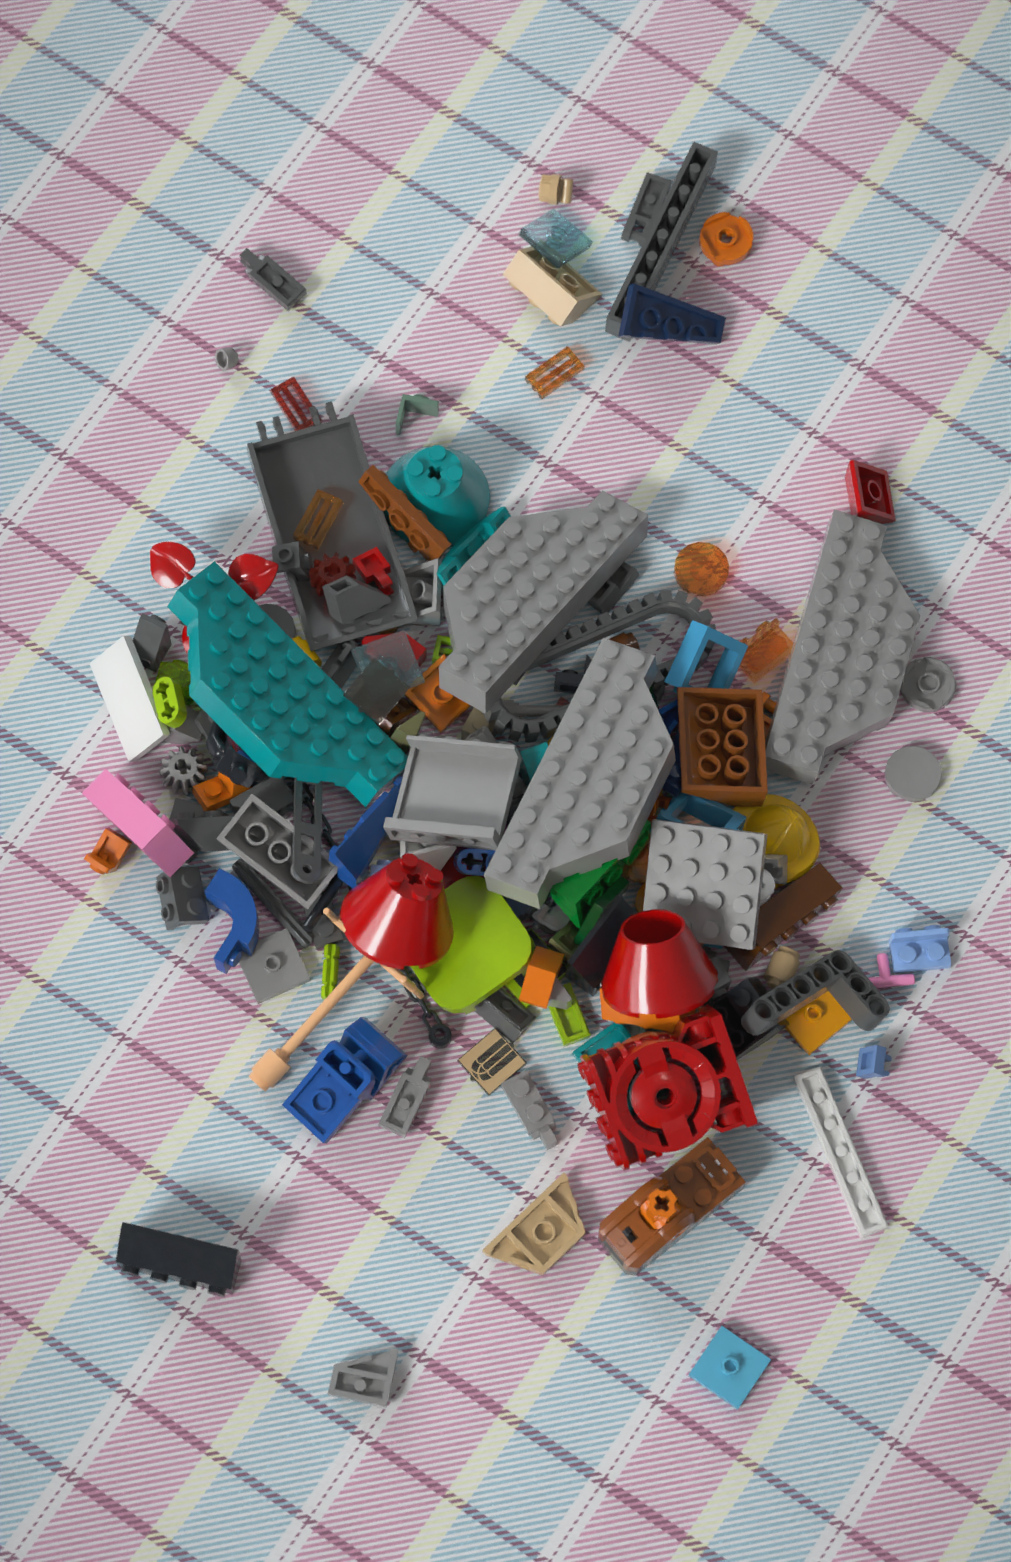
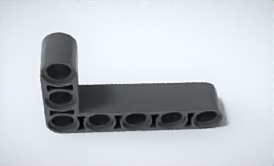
(832, 973)

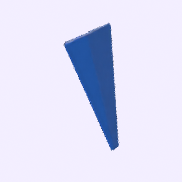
(364, 840)

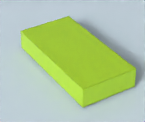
(570, 1022)

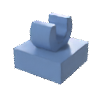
(872, 1061)

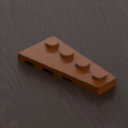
(404, 516)

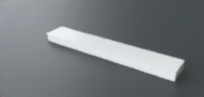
(840, 1152)

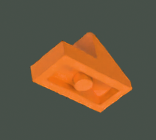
(217, 792)

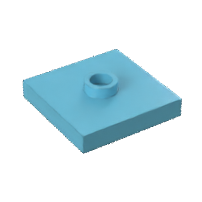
(729, 1367)

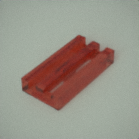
(285, 409)

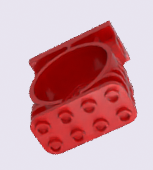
(612, 1069)

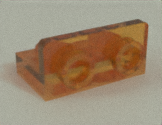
(765, 650)

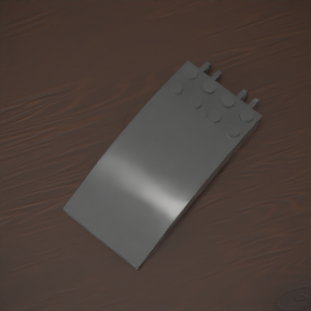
(287, 478)

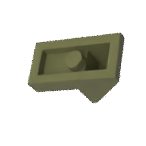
(564, 941)

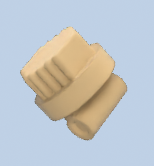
(555, 189)

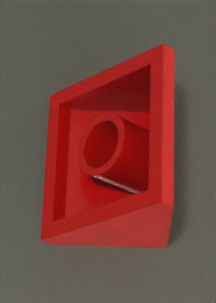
(869, 492)

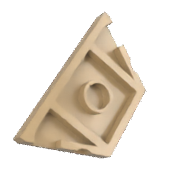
(541, 1231)

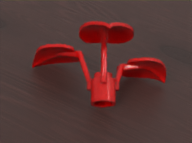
(173, 561)

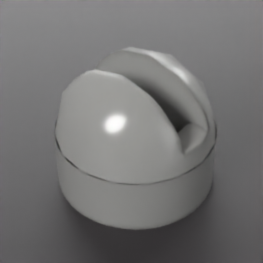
(226, 358)

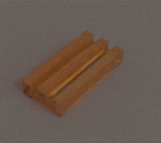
(537, 386)
(308, 538)

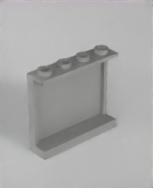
(455, 792)

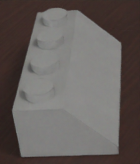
(266, 844)

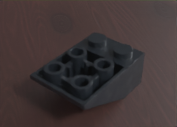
(732, 1008)

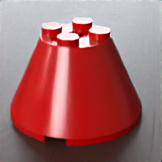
(400, 915)

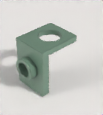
(416, 404)

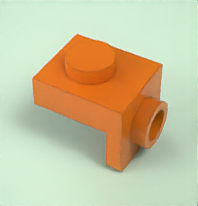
(108, 852)

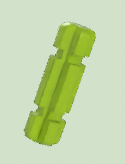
(330, 969)

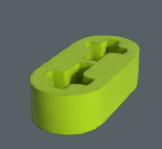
(173, 700)

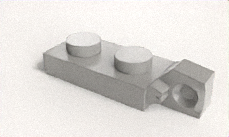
(406, 1099)
(530, 1108)

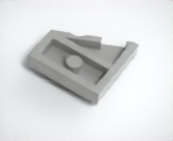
(365, 1379)

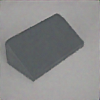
(505, 1014)

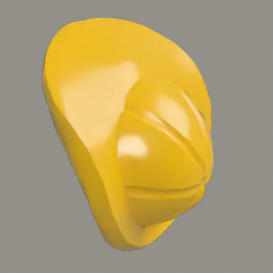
(788, 833)

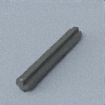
(273, 902)

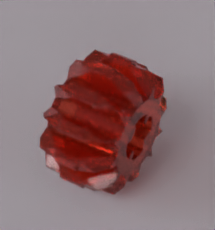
(323, 570)

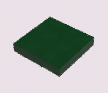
(600, 907)

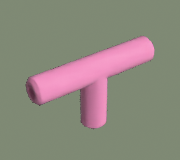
(886, 979)

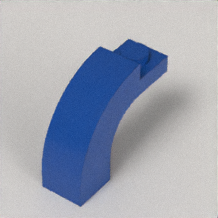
(235, 899)

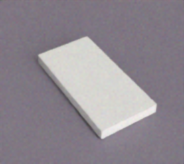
(129, 698)

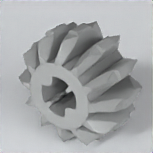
(173, 766)

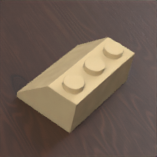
(556, 291)

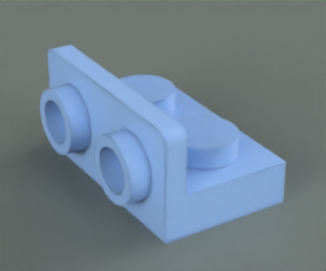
(919, 949)

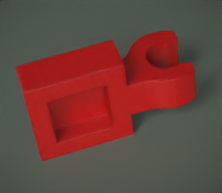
(374, 567)

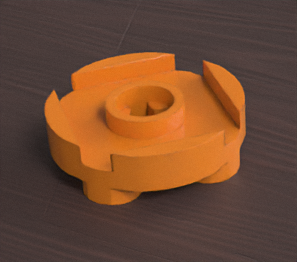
(726, 253)

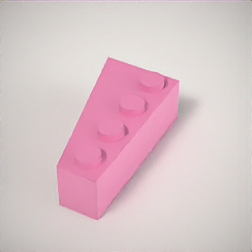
(138, 821)

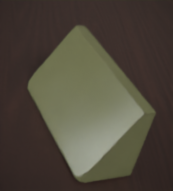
(410, 727)

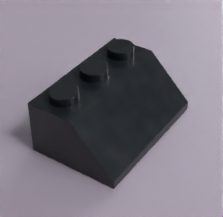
(592, 956)

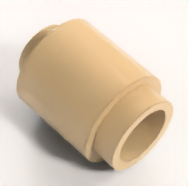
(782, 966)

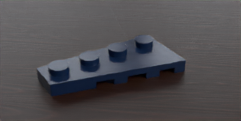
(664, 318)

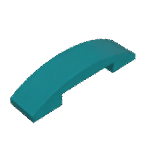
(470, 543)

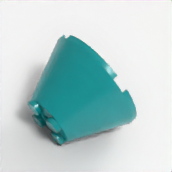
(444, 487)

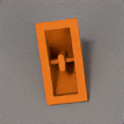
(541, 977)

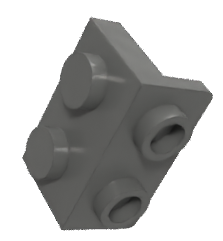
(182, 898)

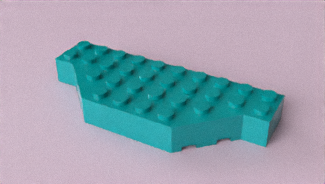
(275, 695)

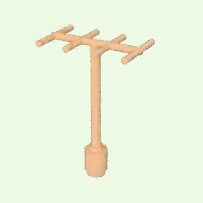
(273, 1064)

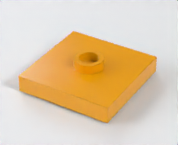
(817, 1022)

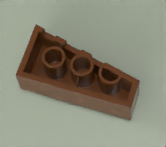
(788, 912)

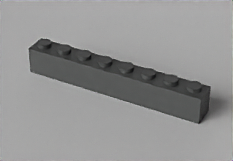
(666, 228)

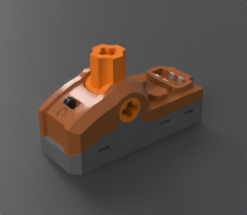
(669, 1207)

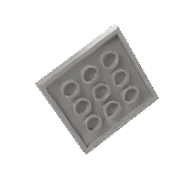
(707, 879)

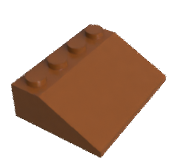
(722, 745)

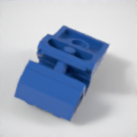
(344, 1078)

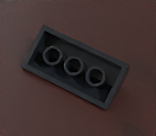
(177, 1259)

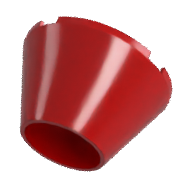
(657, 967)

